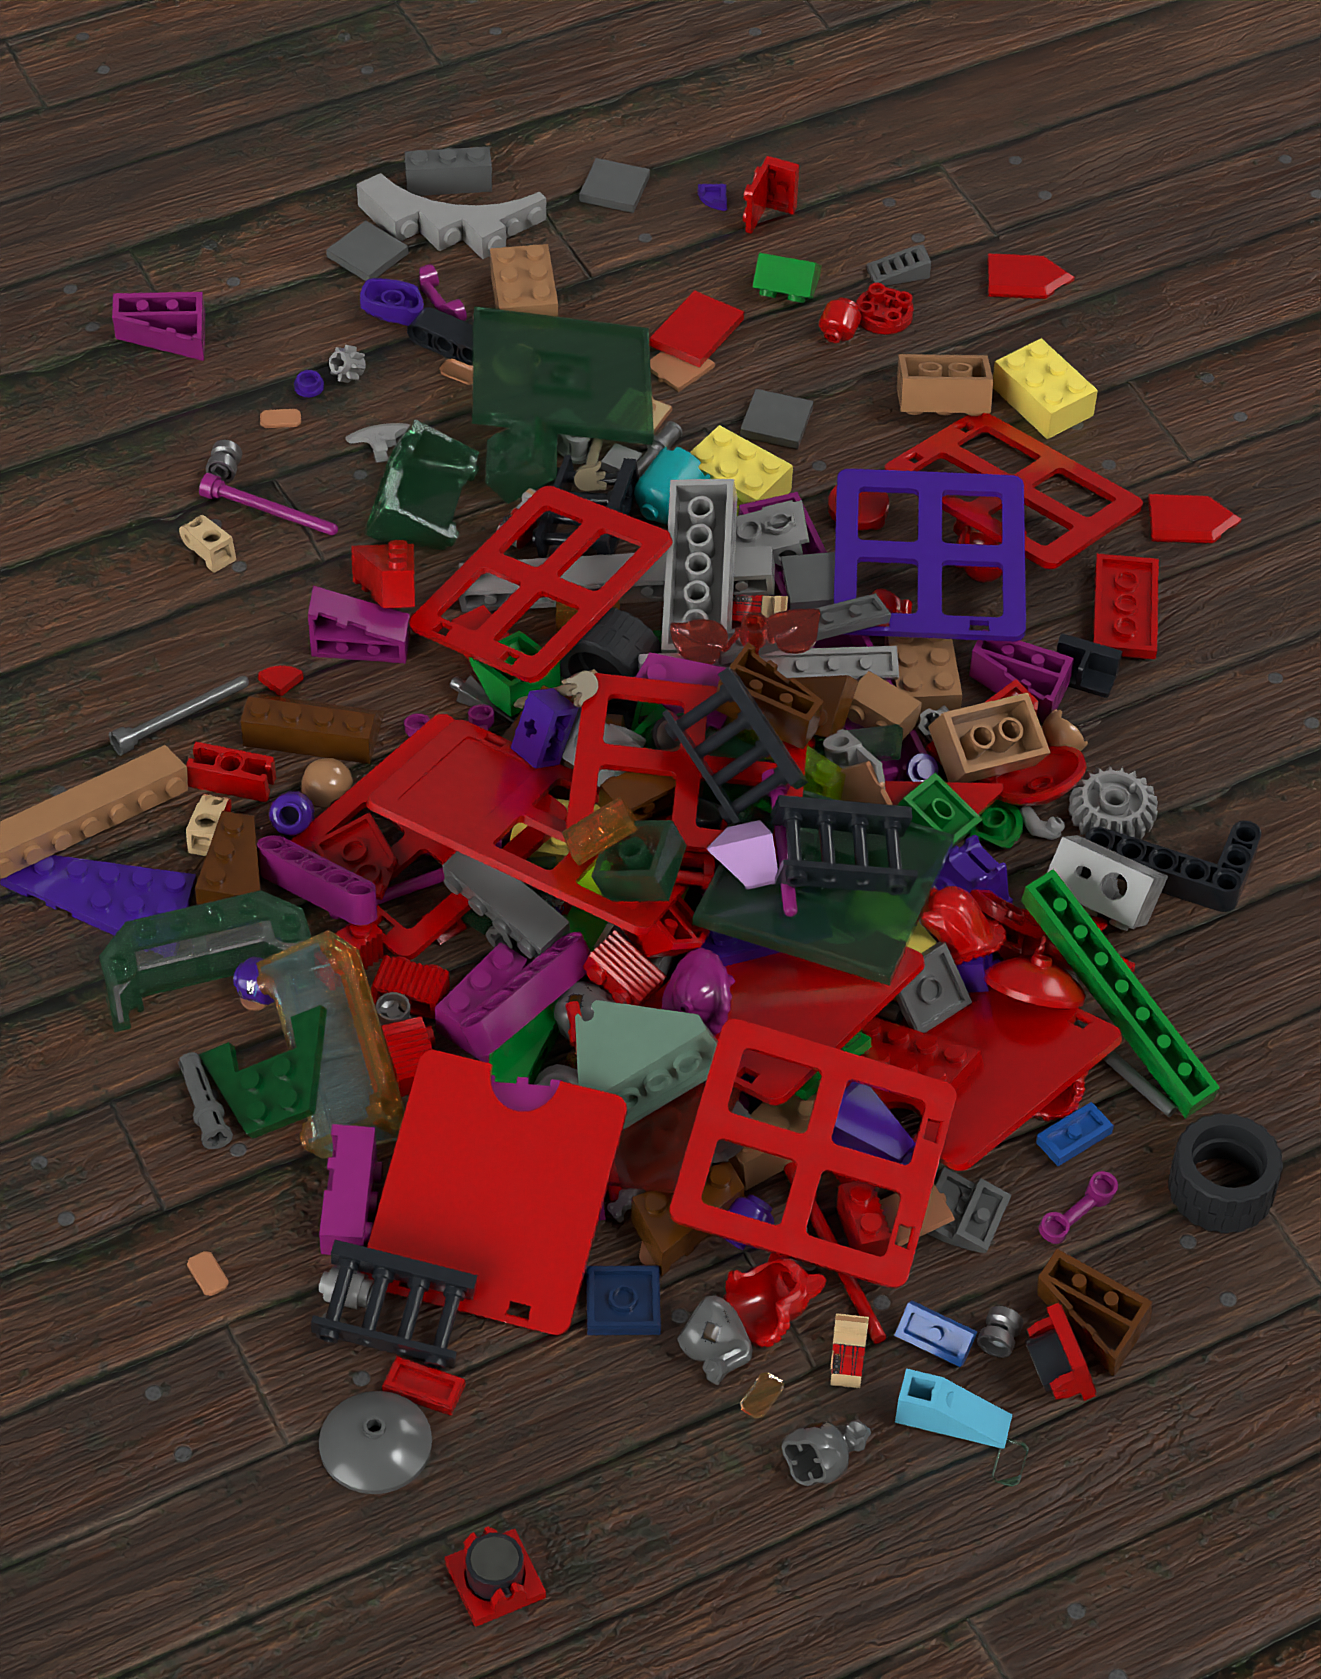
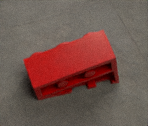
(386, 572)

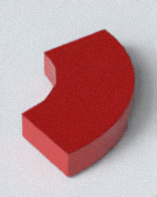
(1007, 913)

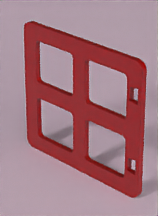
(977, 513)
(541, 582)
(595, 755)
(413, 941)
(812, 1153)

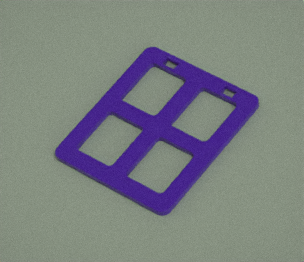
(931, 553)

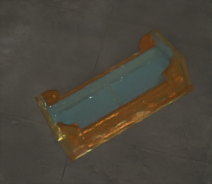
(356, 1069)

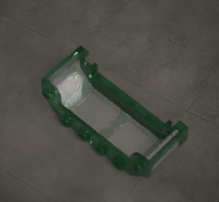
(194, 947)

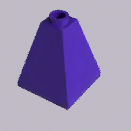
(870, 1127)

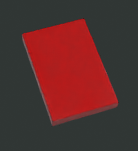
(696, 328)

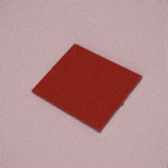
(655, 1146)

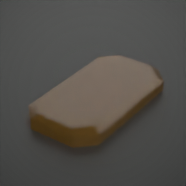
(762, 1395)

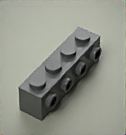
(507, 902)

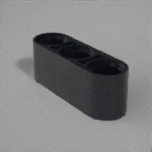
(442, 334)

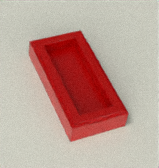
(424, 1385)

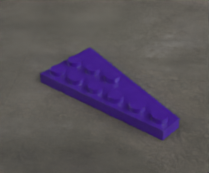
(103, 891)

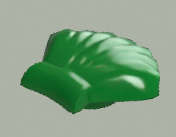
(1000, 825)

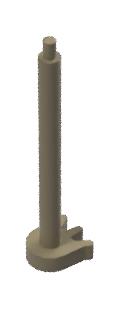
(586, 476)
(582, 684)

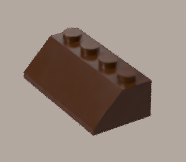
(310, 728)

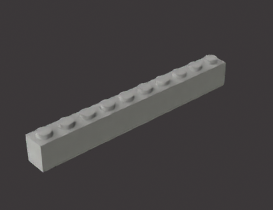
(752, 576)

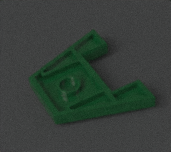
(276, 1088)

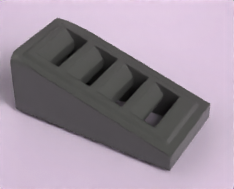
(910, 266)

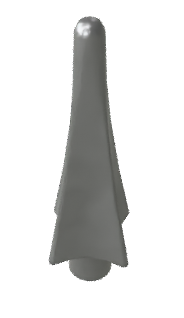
(473, 694)

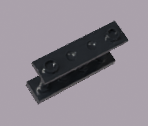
(618, 499)
(748, 718)
(850, 817)
(384, 1269)

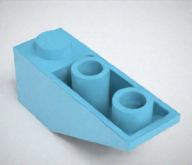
(948, 1409)

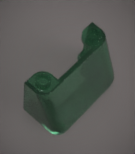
(422, 489)

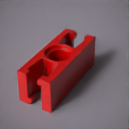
(231, 771)

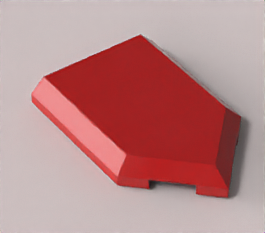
(1024, 276)
(1188, 518)
(361, 850)

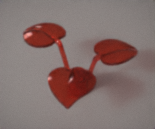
(703, 639)

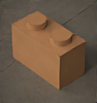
(883, 704)

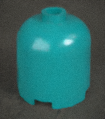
(653, 487)

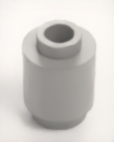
(358, 1291)

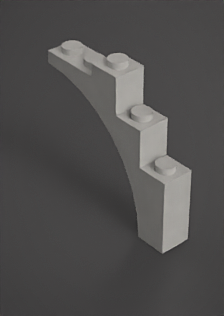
(446, 224)

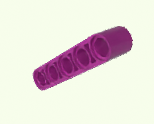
(317, 880)
(526, 994)

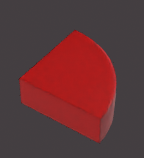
(280, 678)

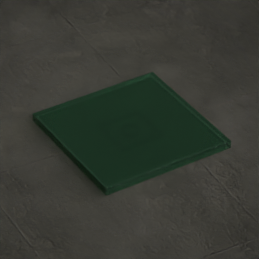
(566, 371)
(832, 926)

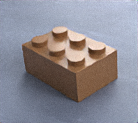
(524, 279)
(944, 384)
(928, 671)
(989, 739)

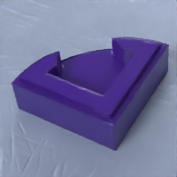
(713, 195)

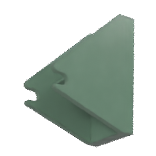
(642, 1054)

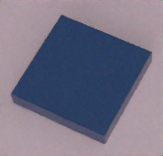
(623, 1300)

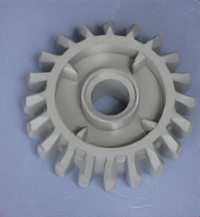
(1113, 802)

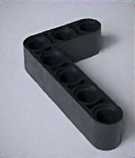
(1189, 877)

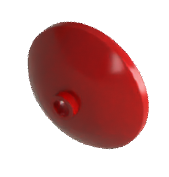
(1044, 781)
(1036, 982)

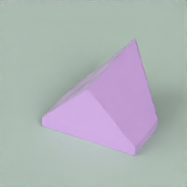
(747, 853)

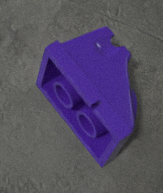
(973, 869)

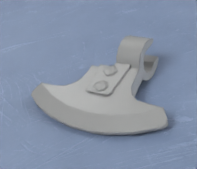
(379, 437)

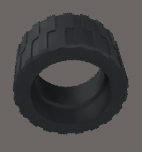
(612, 649)
(1229, 1139)

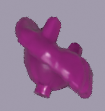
(701, 988)

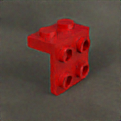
(772, 187)

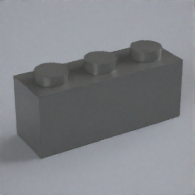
(448, 171)

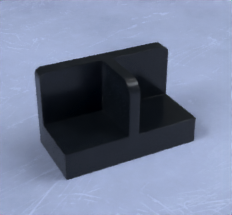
(1093, 664)

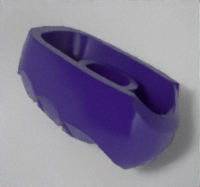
(391, 300)

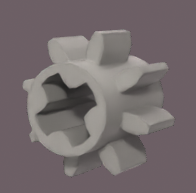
(347, 363)

